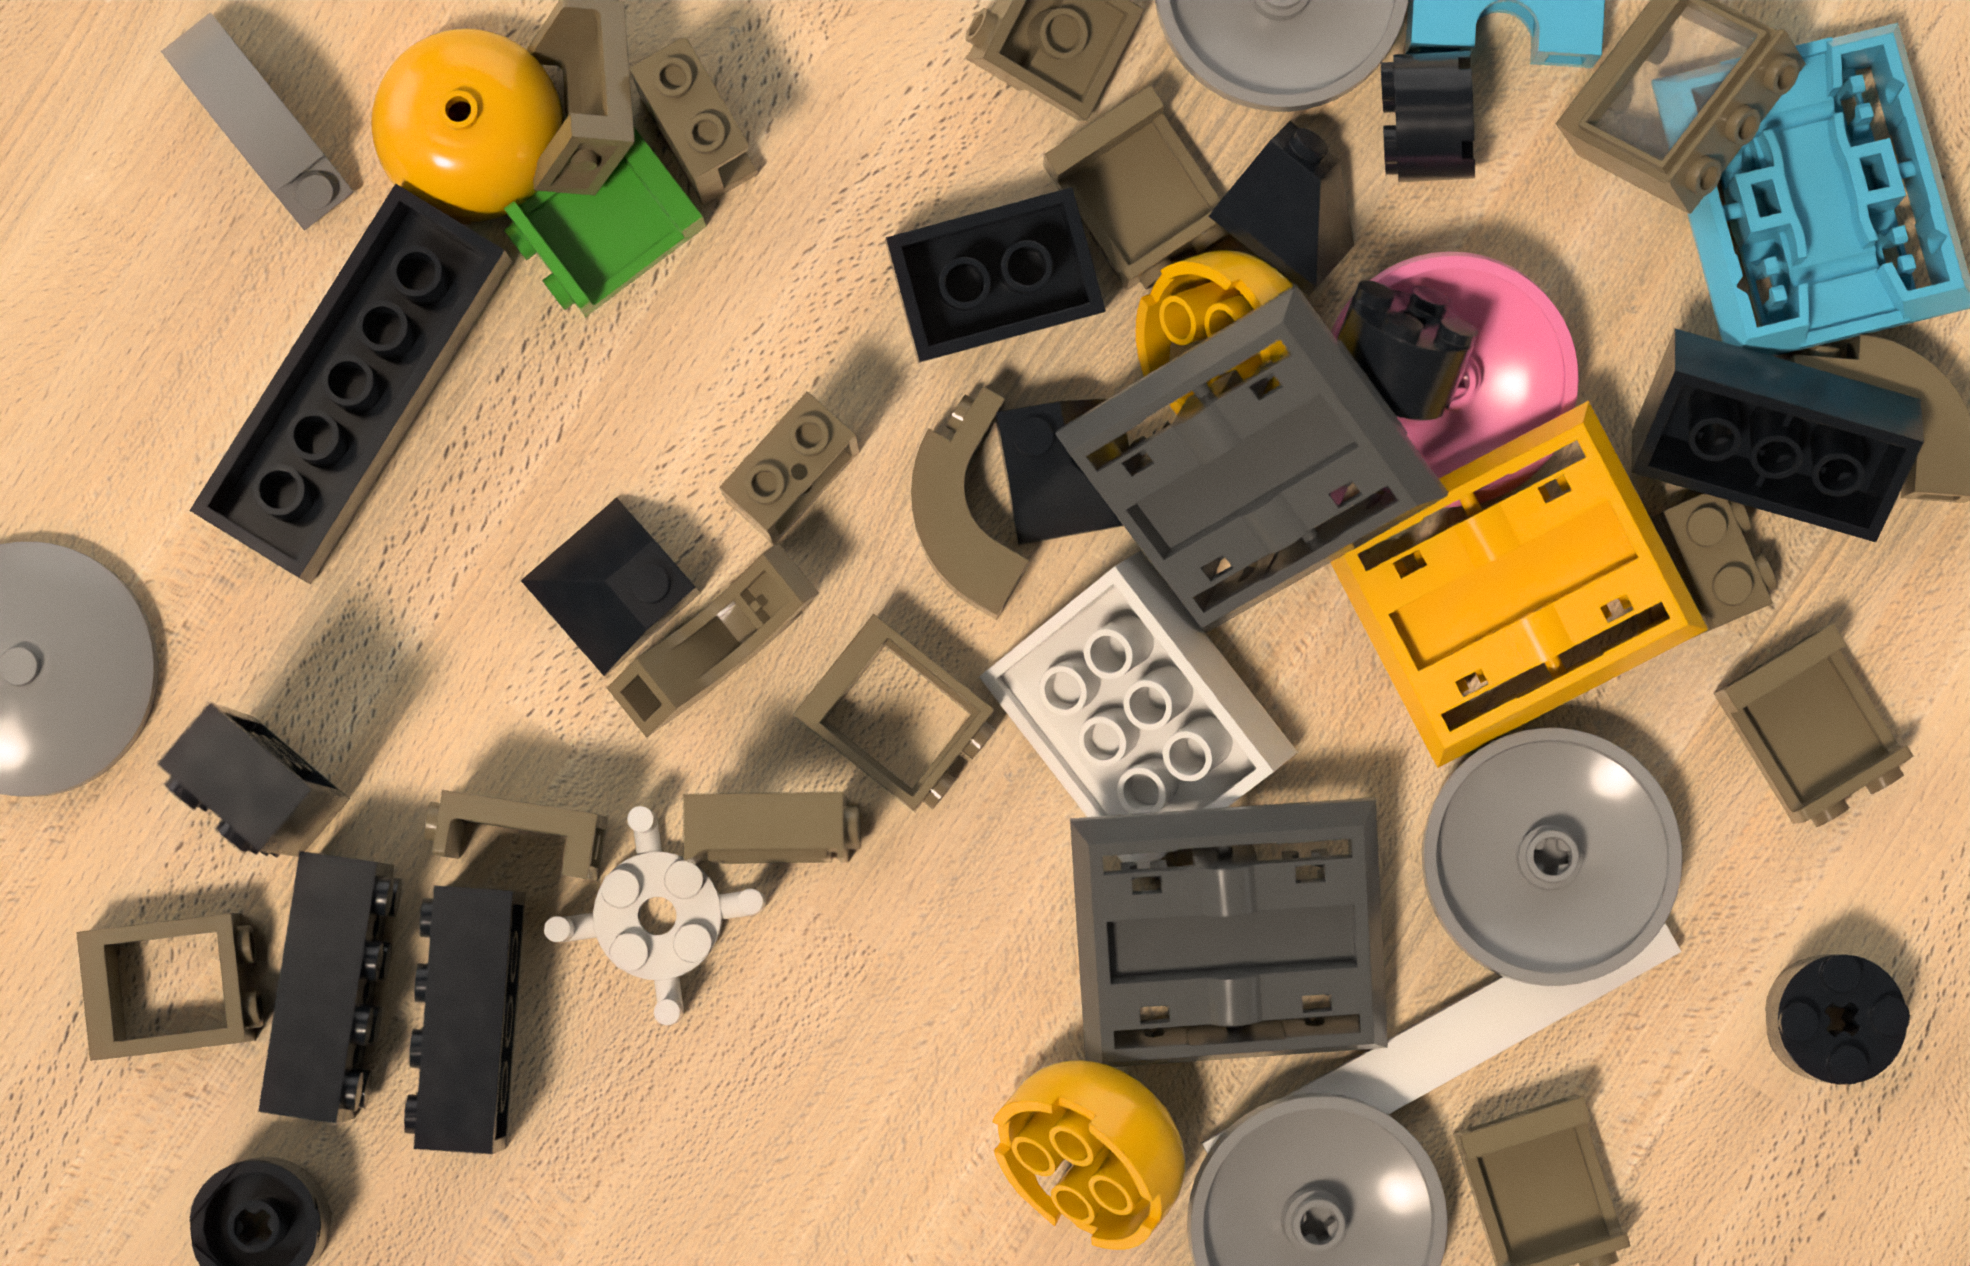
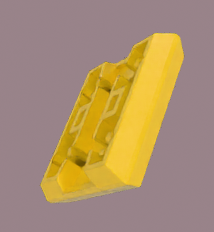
(1520, 588)

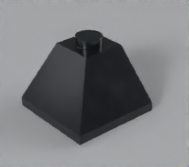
(1291, 208)
(1044, 482)
(610, 587)

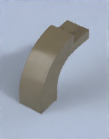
(1944, 459)
(954, 544)
(714, 642)

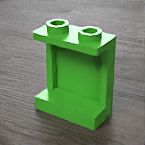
(605, 238)

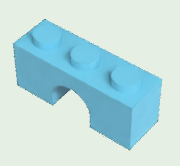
(1560, 30)

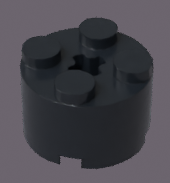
(1432, 116)
(1408, 347)
(1872, 1016)
(272, 1184)

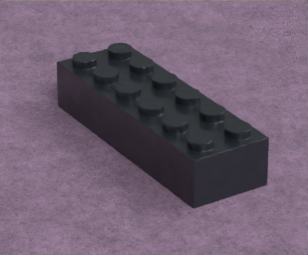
(352, 384)

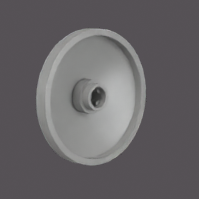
(1281, 50)
(71, 669)
(1552, 857)
(1317, 1187)

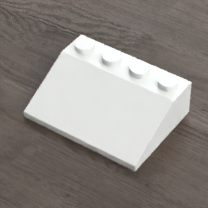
(1136, 703)

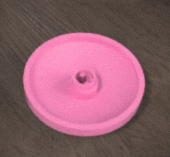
(1517, 371)

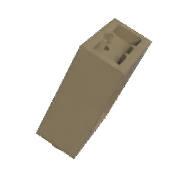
(799, 451)
(844, 675)
(104, 996)

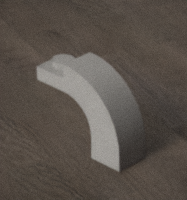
(256, 121)

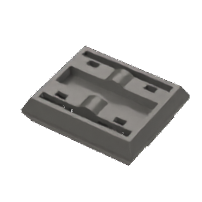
(1253, 469)
(1230, 935)

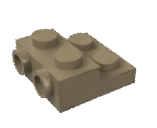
(1054, 47)
(1712, 561)

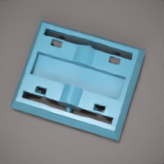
(1819, 205)

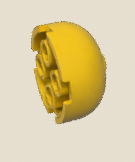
(471, 164)
(1199, 300)
(1115, 1136)

